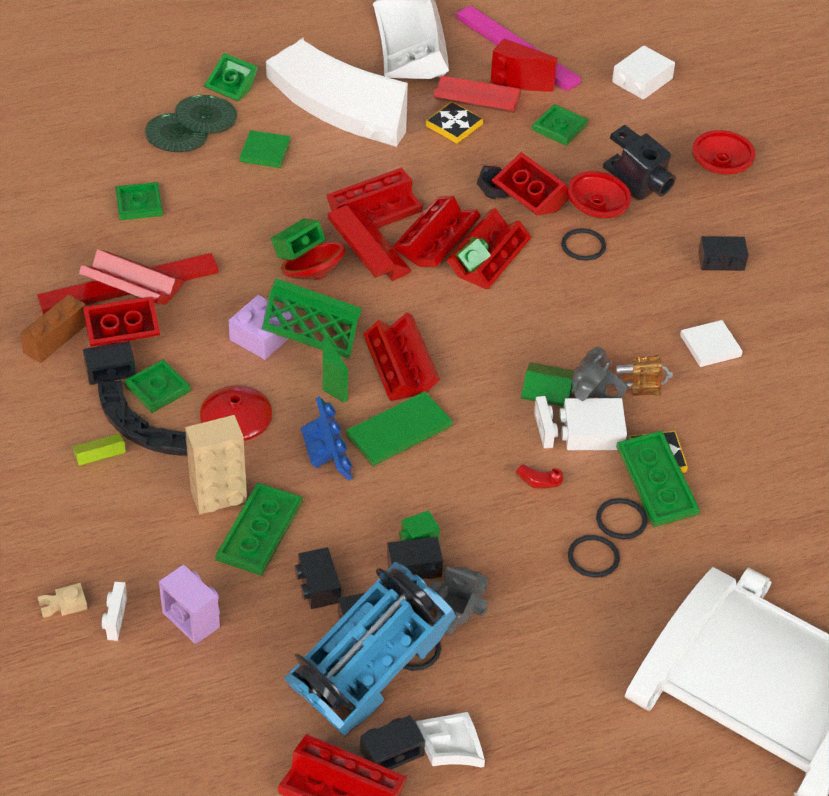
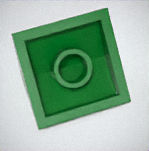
(232, 77)
(334, 372)
(547, 381)

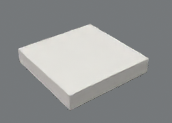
(711, 343)

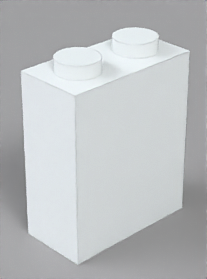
(643, 72)
(592, 423)

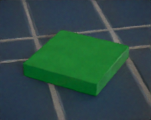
(560, 124)
(265, 149)
(139, 201)
(157, 386)

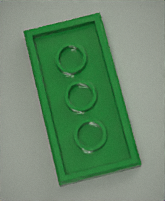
(399, 428)
(657, 478)
(259, 529)

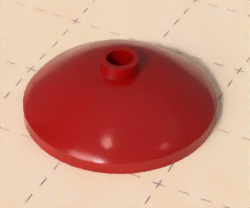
(723, 152)
(599, 194)
(315, 262)
(246, 403)

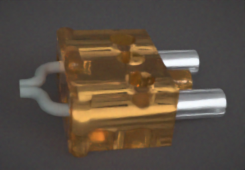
(644, 375)

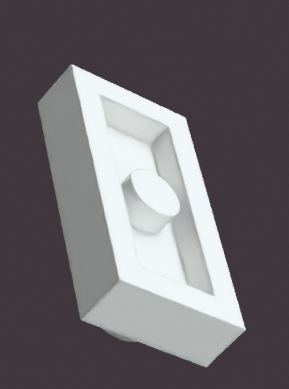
(544, 416)
(116, 603)

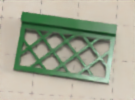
(314, 305)

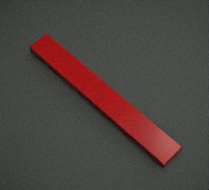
(97, 291)

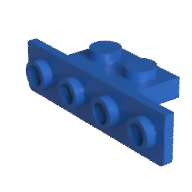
(324, 440)

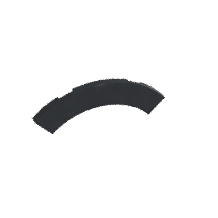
(133, 426)

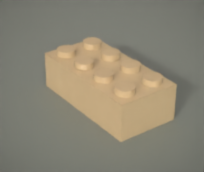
(216, 464)

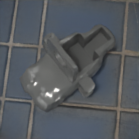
(594, 376)
(463, 593)

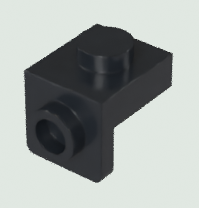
(486, 185)

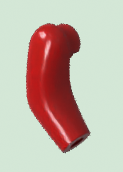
(540, 479)

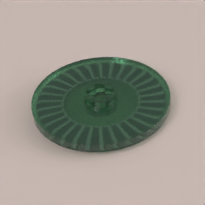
(205, 114)
(170, 136)

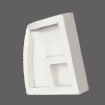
(451, 740)

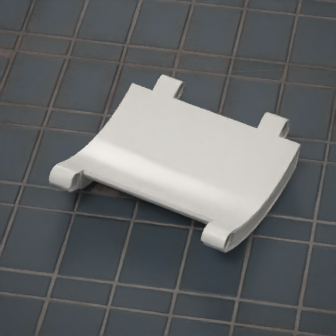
(747, 671)

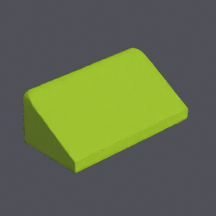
(99, 449)

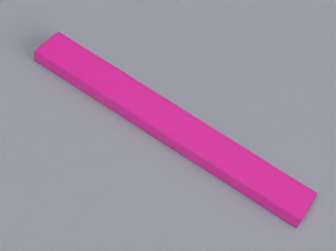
(496, 33)

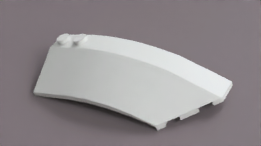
(411, 39)
(341, 93)

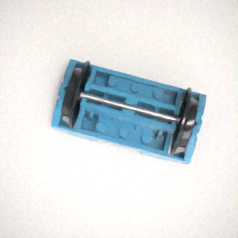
(390, 626)

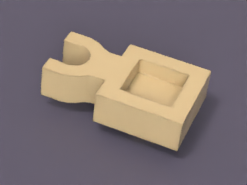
(67, 600)

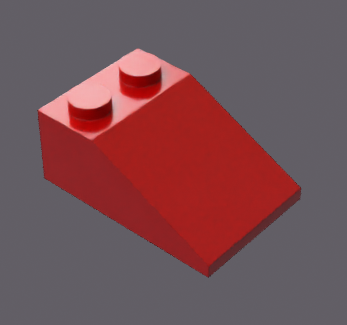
(522, 67)

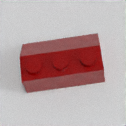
(532, 185)
(121, 321)

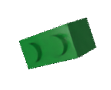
(298, 239)

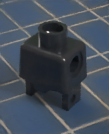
(641, 165)

